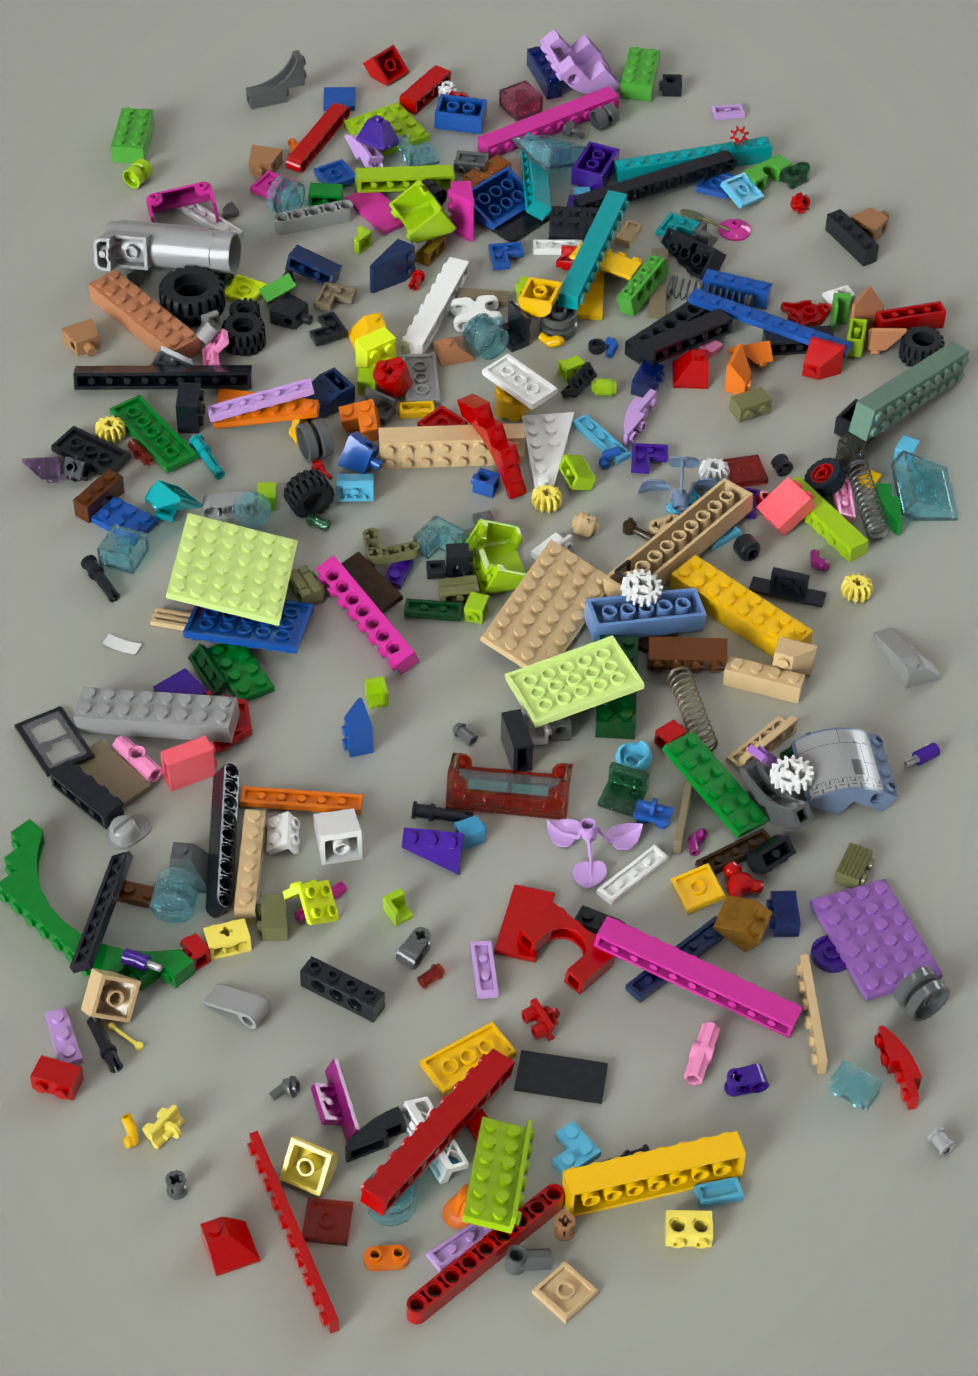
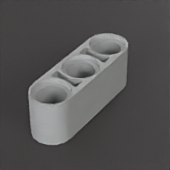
(208, 330)
(220, 504)

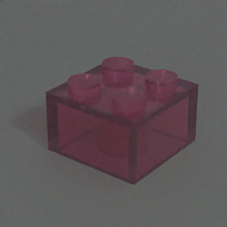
(521, 100)

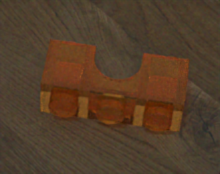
(492, 167)

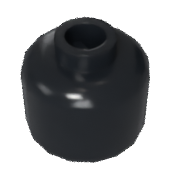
(746, 547)

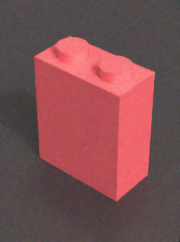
(786, 505)
(188, 763)

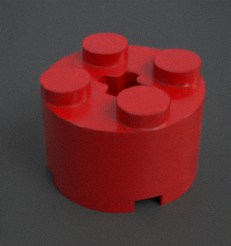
(392, 377)

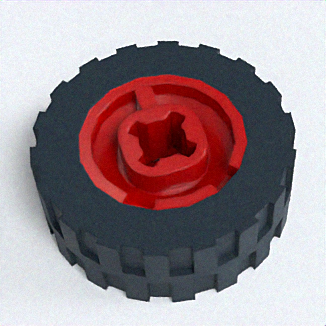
(826, 476)

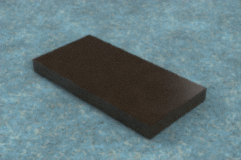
(372, 582)

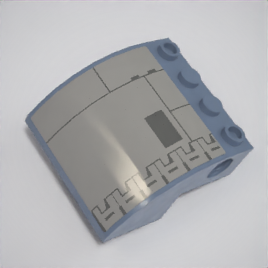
(847, 769)

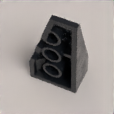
(692, 254)

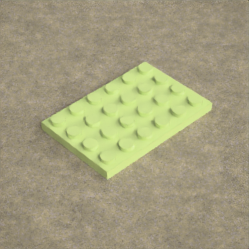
(574, 681)

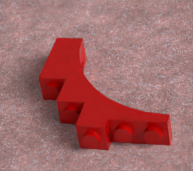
(504, 452)

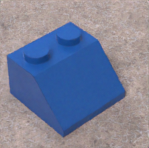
(357, 730)

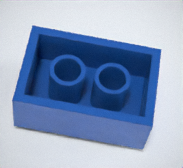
(460, 114)

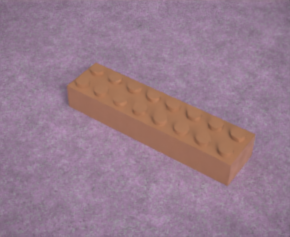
(142, 315)

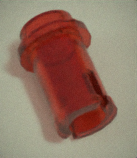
(431, 975)

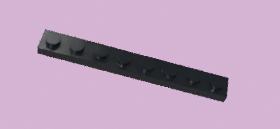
(101, 912)

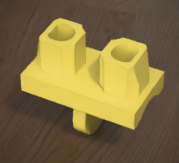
(166, 1126)

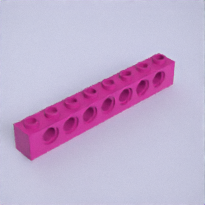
(338, 581)

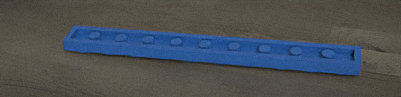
(762, 319)

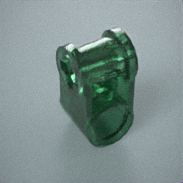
(795, 175)

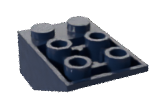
(331, 391)

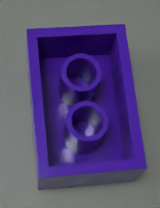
(594, 166)

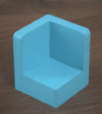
(907, 444)

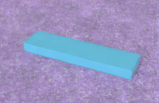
(600, 437)

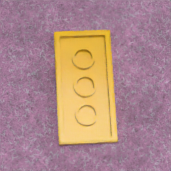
(593, 304)
(454, 1061)

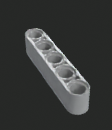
(313, 217)

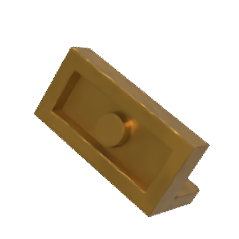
(431, 251)

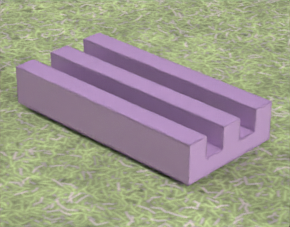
(727, 111)

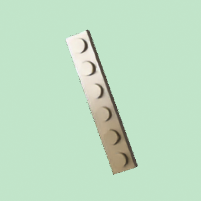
(812, 1018)

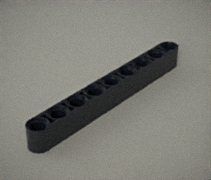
(222, 840)

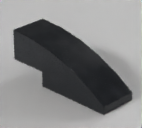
(375, 1134)

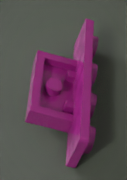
(334, 1101)

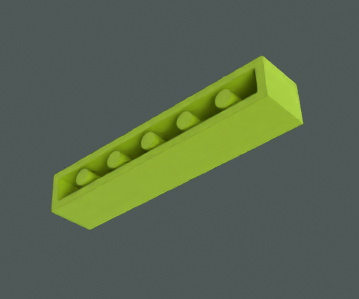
(401, 177)
(834, 527)

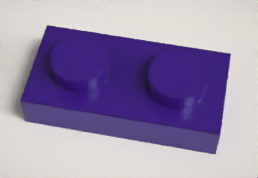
(398, 573)

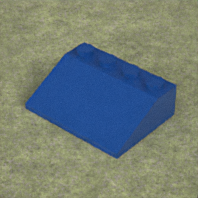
(498, 199)

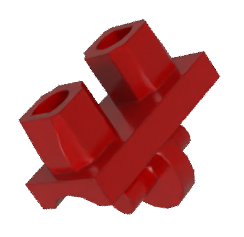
(544, 1017)

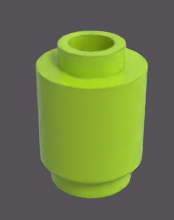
(603, 387)

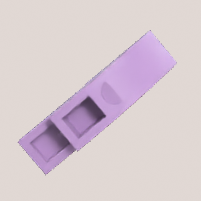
(369, 155)
(636, 414)

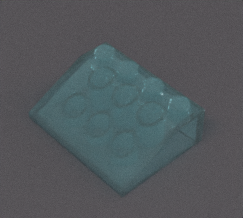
(549, 151)
(923, 489)

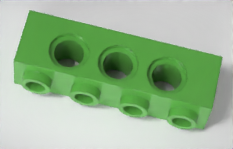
(642, 285)

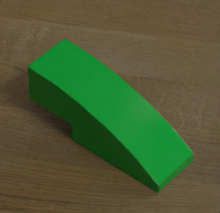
(891, 507)

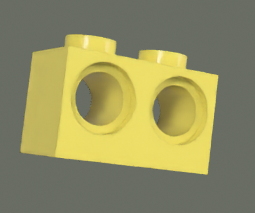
(688, 1222)

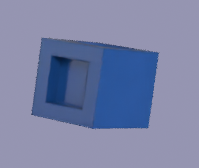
(486, 482)

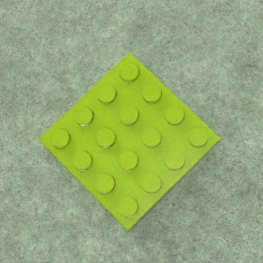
(400, 120)

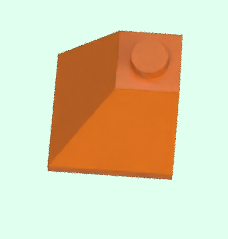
(757, 353)
(738, 372)

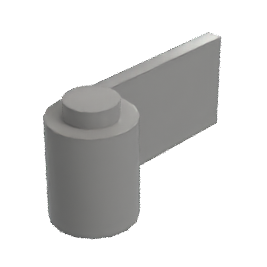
(248, 1006)

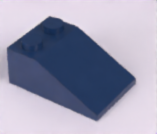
(392, 266)

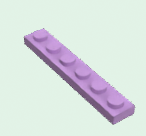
(260, 400)

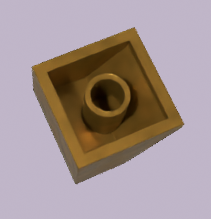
(742, 921)

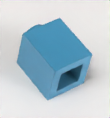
(473, 830)

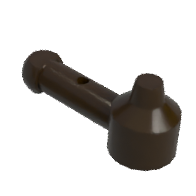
(630, 528)

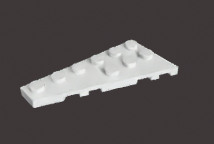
(545, 444)

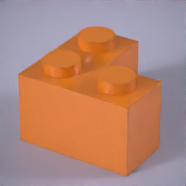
(361, 416)

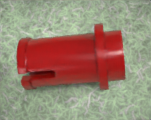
(417, 277)

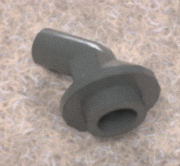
(570, 128)
(289, 1085)

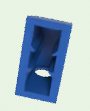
(360, 454)

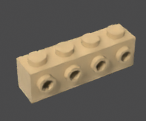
(763, 679)

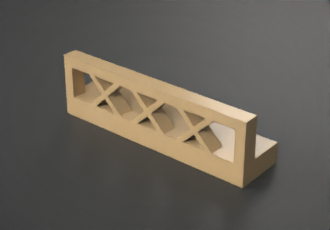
(772, 739)

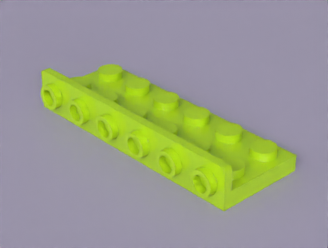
(498, 1175)

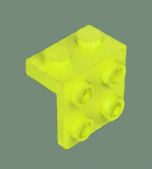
(315, 899)

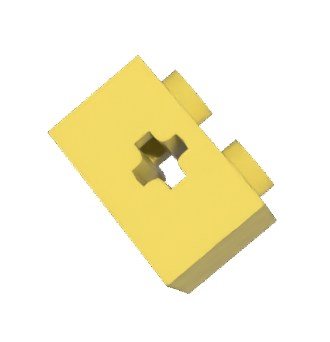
(227, 938)

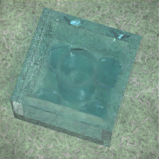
(123, 549)

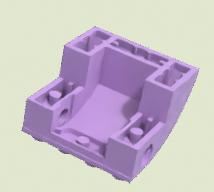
(580, 64)

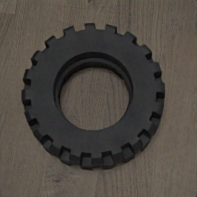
(194, 281)

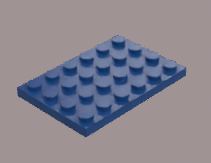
(236, 630)

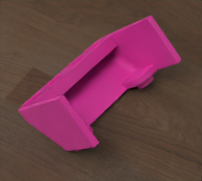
(181, 197)

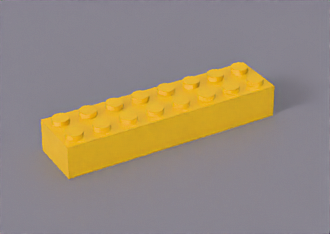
(738, 606)
(652, 1173)

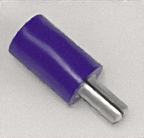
(923, 755)
(139, 961)

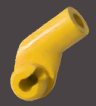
(131, 1130)

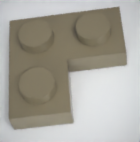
(333, 292)

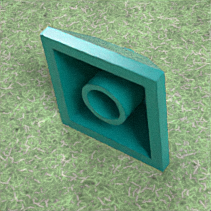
(171, 497)

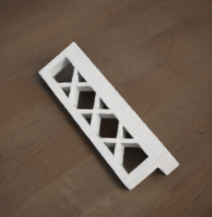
(441, 1166)

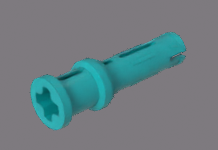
(204, 451)

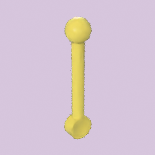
(138, 1045)

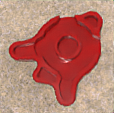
(806, 313)

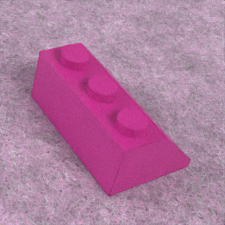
(462, 208)

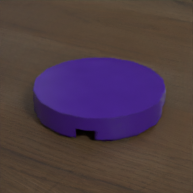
(825, 956)

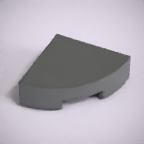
(230, 211)
(136, 277)

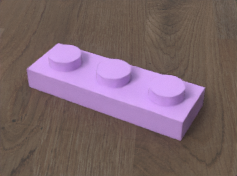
(484, 969)
(63, 1036)

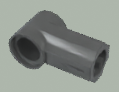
(529, 1259)

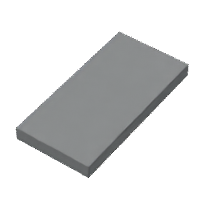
(424, 377)

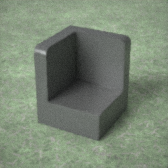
(703, 236)

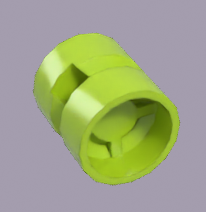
(137, 173)

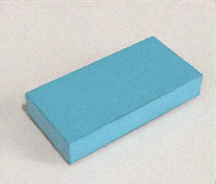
(718, 1192)

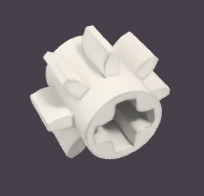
(446, 88)

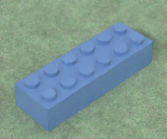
(673, 613)

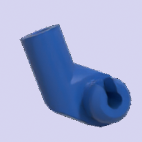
(613, 345)
(607, 455)

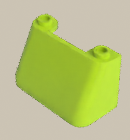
(421, 214)
(495, 556)

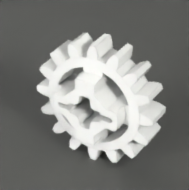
(641, 587)
(791, 774)

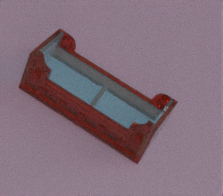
(508, 790)

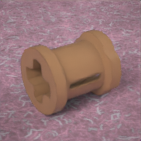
(564, 1226)

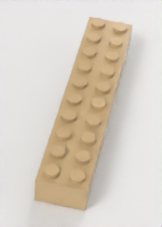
(687, 534)

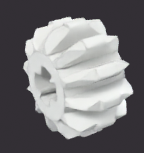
(714, 469)

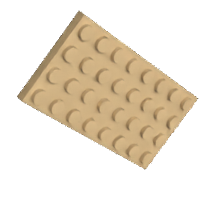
(545, 607)

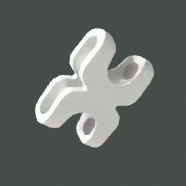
(472, 308)

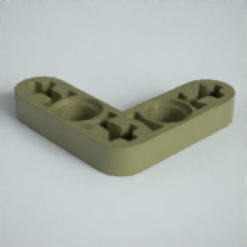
(404, 551)

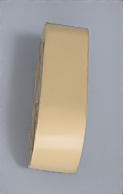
(658, 524)

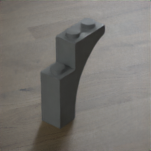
(276, 89)
(781, 807)

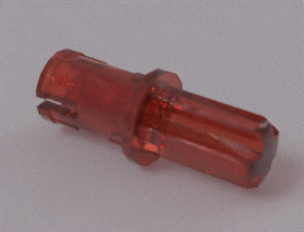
(140, 452)

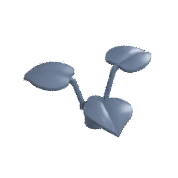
(680, 497)

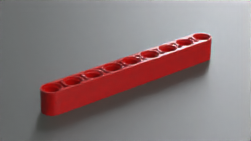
(483, 1262)

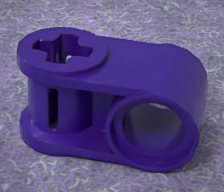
(748, 1079)

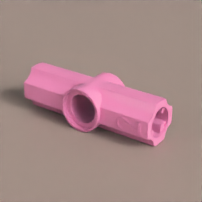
(137, 758)
(702, 1053)

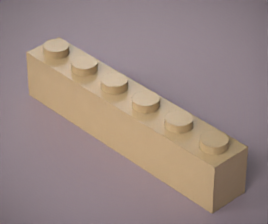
(250, 865)

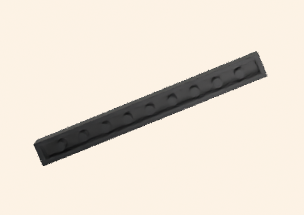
(162, 377)

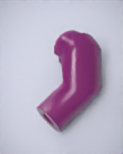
(818, 562)
(695, 840)

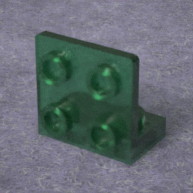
(624, 789)

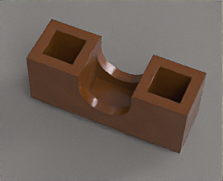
(90, 500)

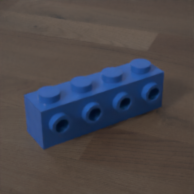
(759, 289)

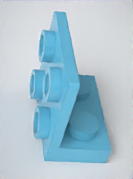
(355, 487)

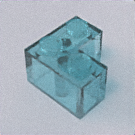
(436, 535)

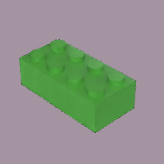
(640, 74)
(132, 135)

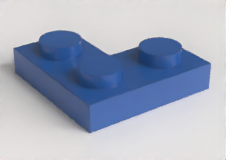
(501, 253)

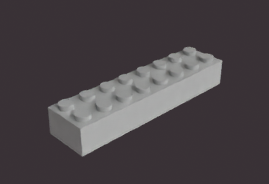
(156, 714)

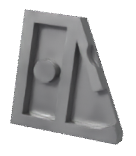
(168, 357)

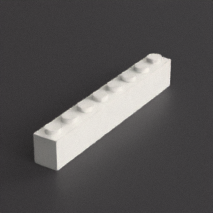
(435, 307)

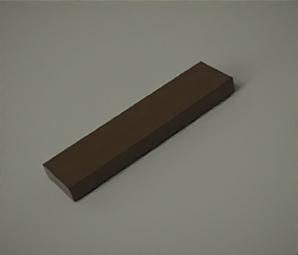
(733, 852)

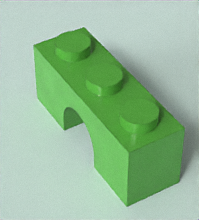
(768, 169)

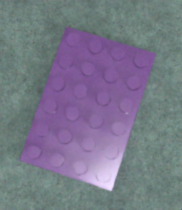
(873, 937)

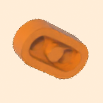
(387, 1258)

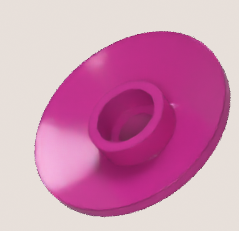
(738, 230)

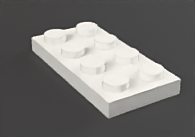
(519, 381)

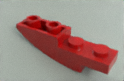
(900, 1063)

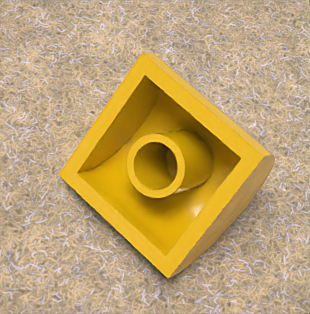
(539, 296)

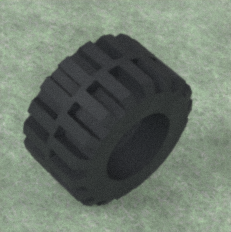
(245, 333)
(919, 344)
(308, 493)

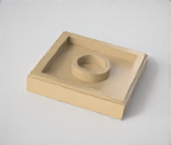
(565, 1292)

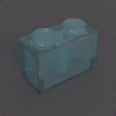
(854, 1085)

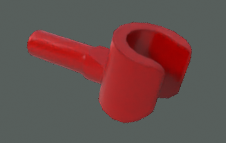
(318, 465)

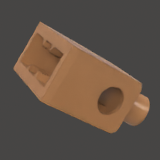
(264, 159)
(872, 222)
(81, 338)

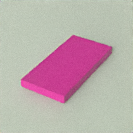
(375, 210)

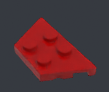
(243, 726)

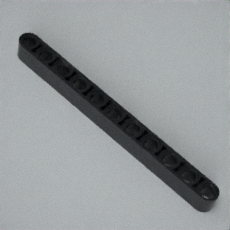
(662, 179)

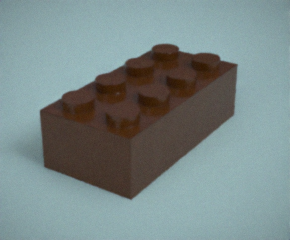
(694, 653)

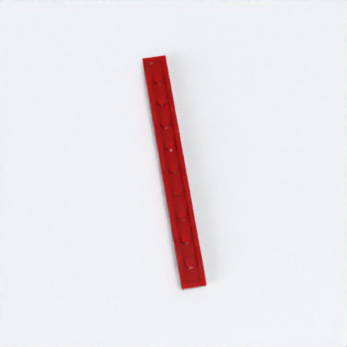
(294, 1238)

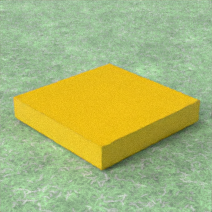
(698, 888)

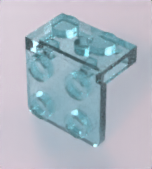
(418, 154)

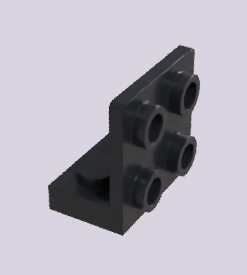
(517, 327)

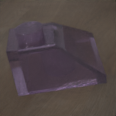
(46, 467)

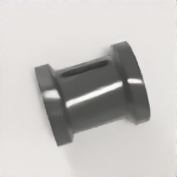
(176, 1187)

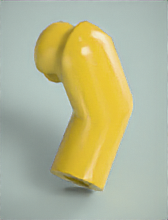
(552, 341)

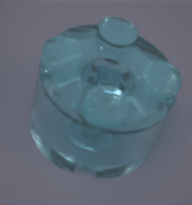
(260, 506)

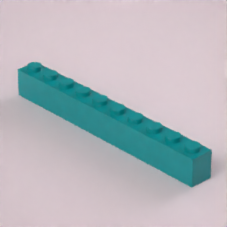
(752, 152)
(593, 250)

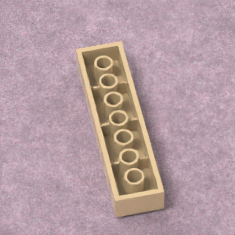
(441, 446)

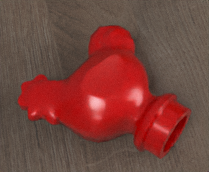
(739, 882)

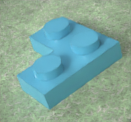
(579, 1147)

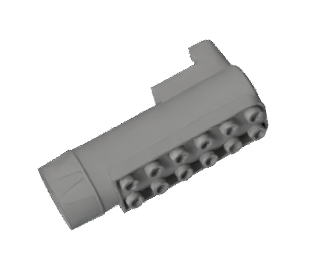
(164, 245)

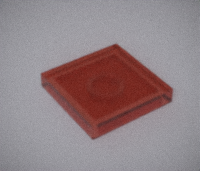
(746, 471)
(327, 1221)

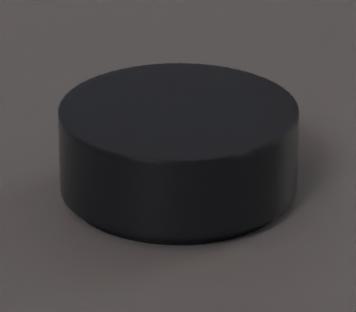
(596, 346)

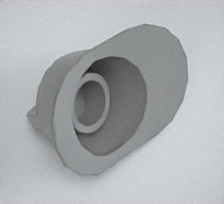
(127, 830)

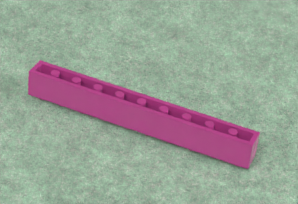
(546, 122)
(698, 976)

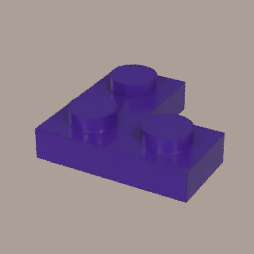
(644, 454)

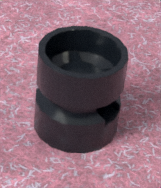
(437, 191)

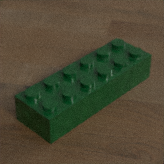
(618, 717)

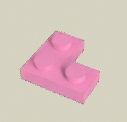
(211, 352)

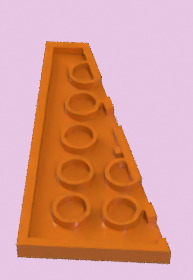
(286, 411)

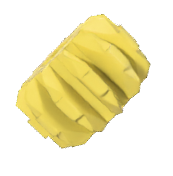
(110, 429)
(546, 498)
(857, 588)

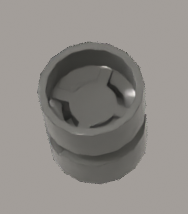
(604, 116)

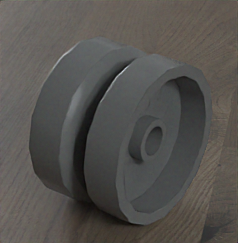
(560, 322)
(314, 440)
(921, 993)

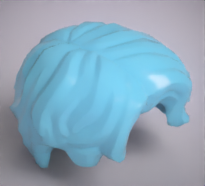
(635, 755)

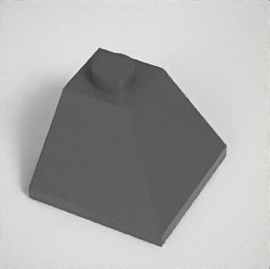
(191, 858)

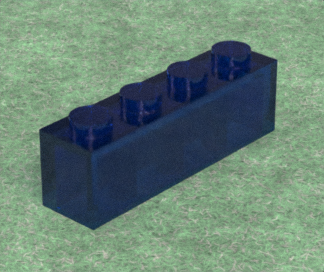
(543, 73)

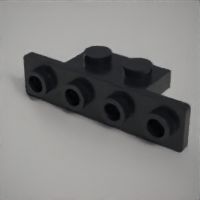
(788, 586)

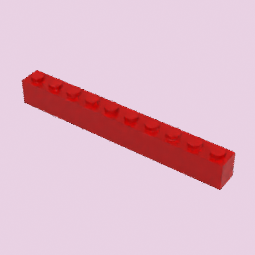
(437, 1131)

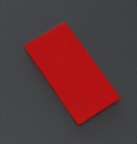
(522, 908)

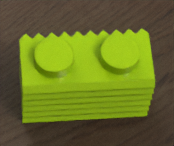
(857, 335)
(577, 472)

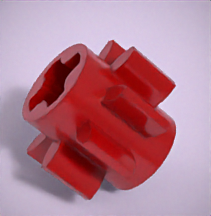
(743, 137)
(800, 203)

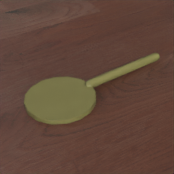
(697, 216)

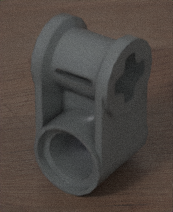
(414, 948)

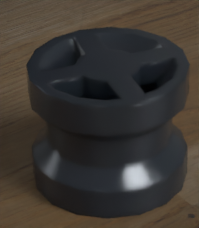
(782, 465)

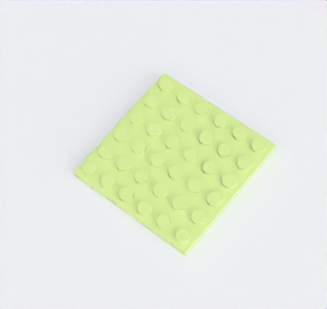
(232, 569)

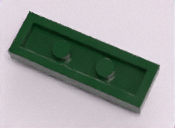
(433, 610)
(208, 670)

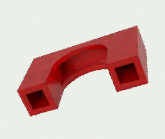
(558, 924)

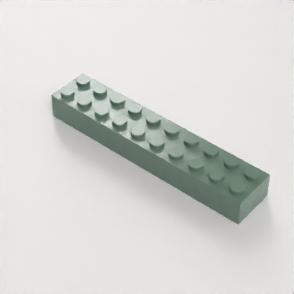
(908, 391)

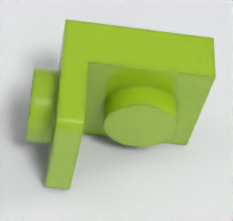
(363, 240)

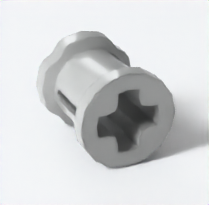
(941, 1141)

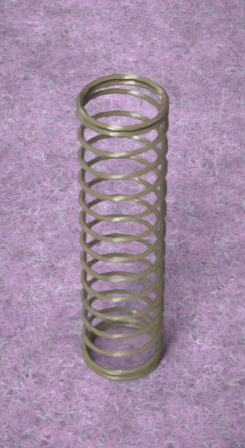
(690, 677)

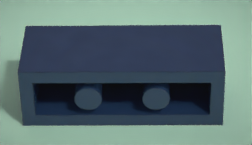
(313, 265)

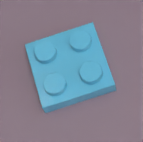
(742, 190)

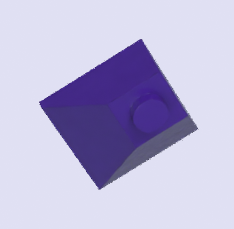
(378, 134)

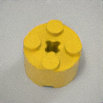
(508, 406)

